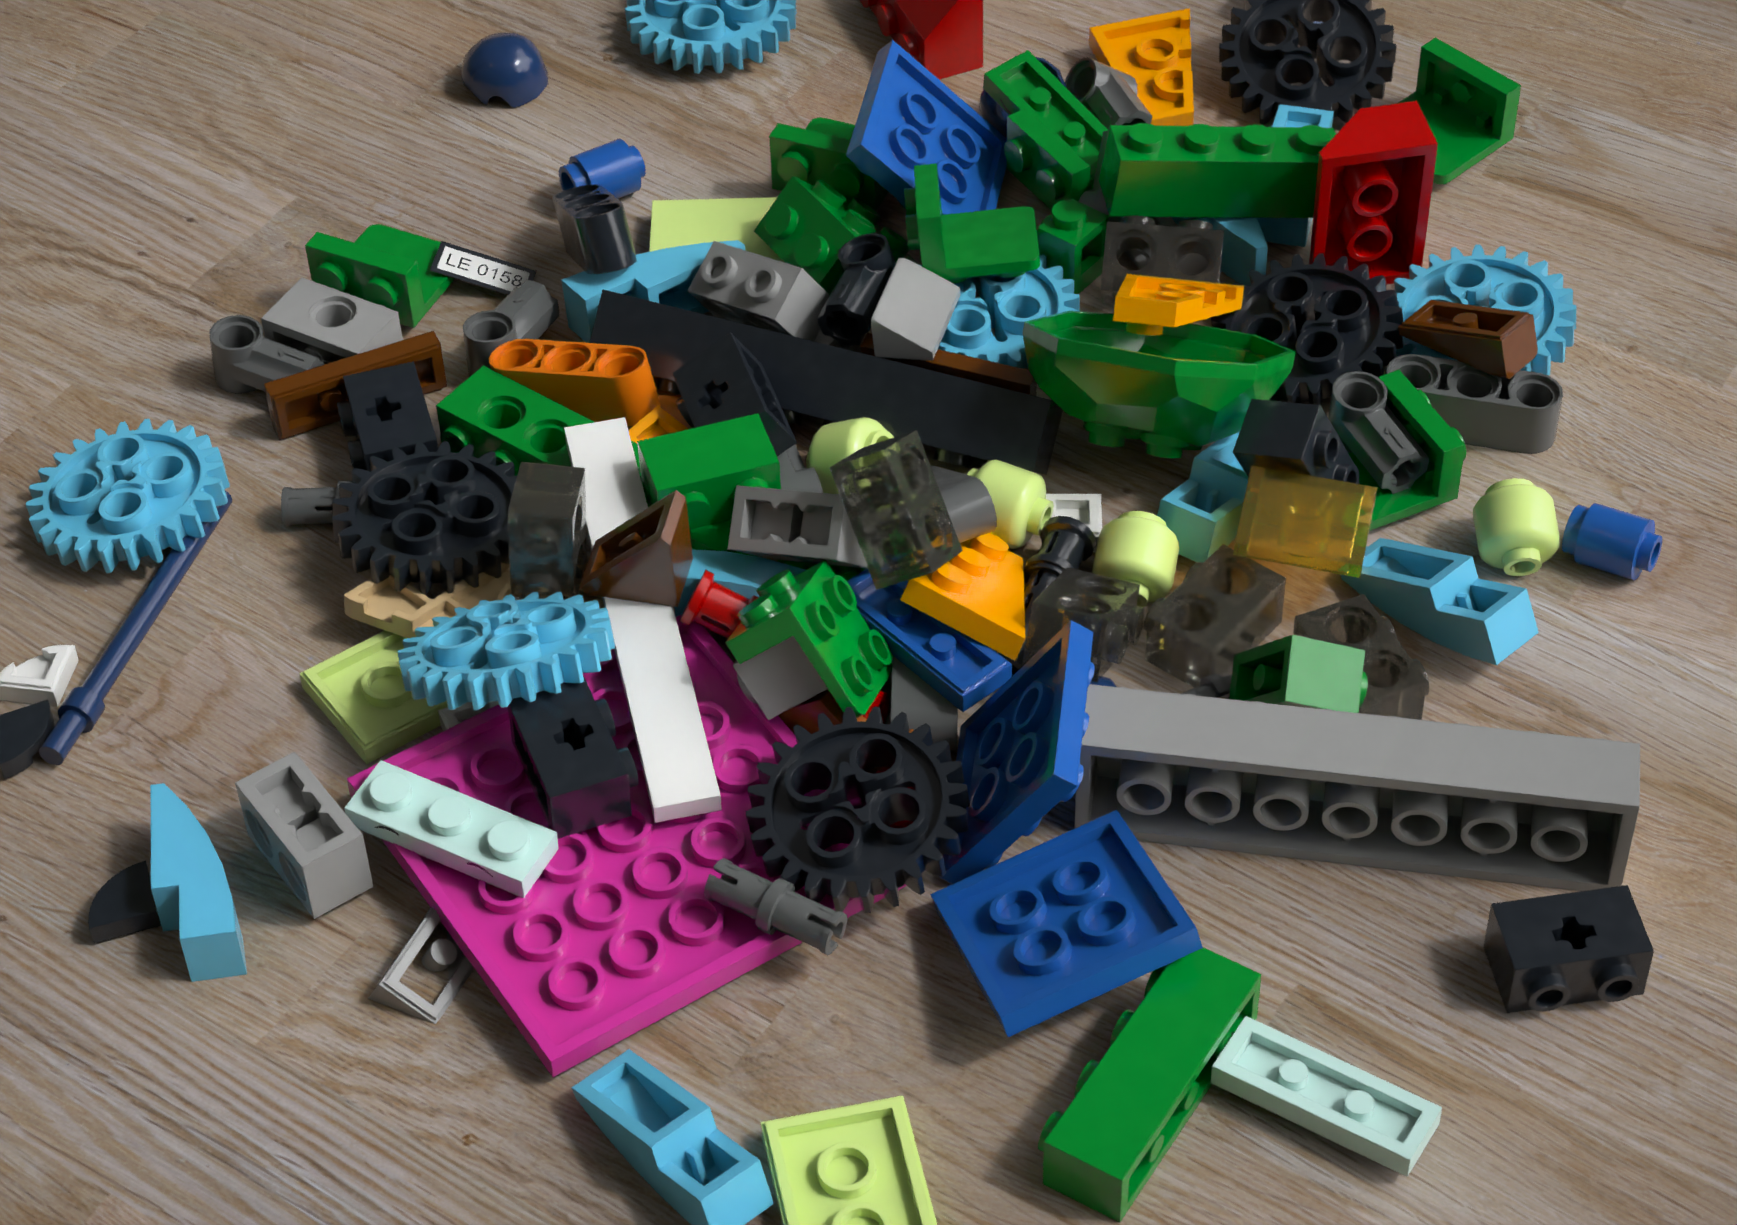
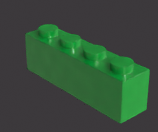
(1212, 170)
(1147, 1082)

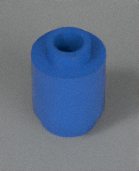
(609, 165)
(1612, 540)

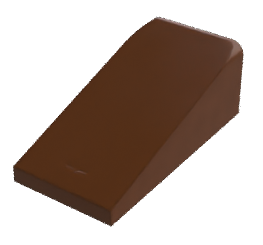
(1476, 335)

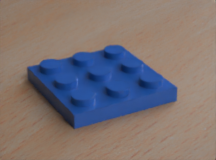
(919, 121)
(1023, 750)
(1065, 922)

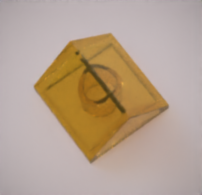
(1305, 521)

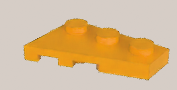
(1158, 57)
(1157, 302)
(977, 594)

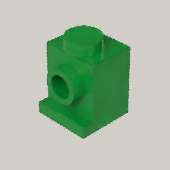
(1075, 241)

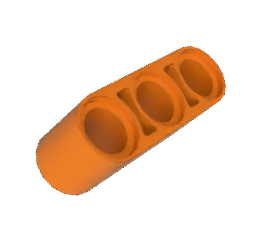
(584, 377)

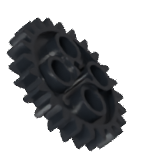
(1266, 72)
(1326, 315)
(426, 517)
(858, 809)

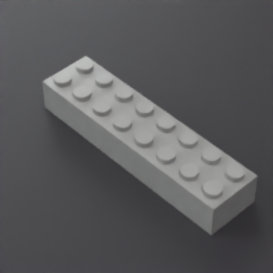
(1361, 788)

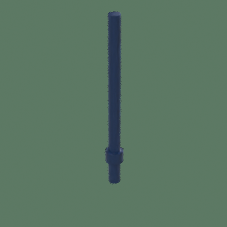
(85, 703)

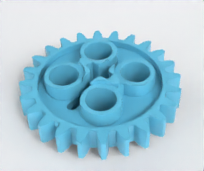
(709, 30)
(1494, 284)
(1005, 306)
(128, 495)
(506, 650)

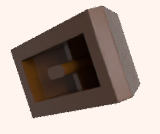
(644, 556)

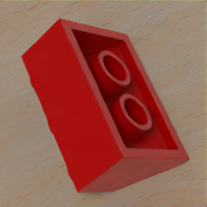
(936, 33)
(1376, 191)

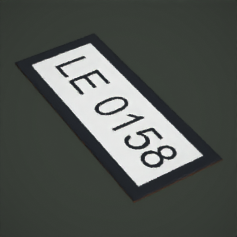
(480, 269)

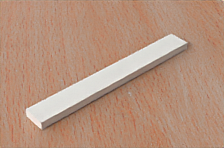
(646, 639)

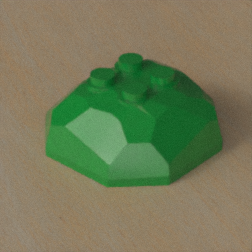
(1152, 388)

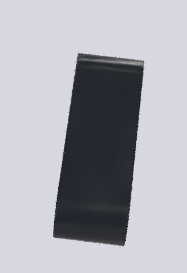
(594, 229)

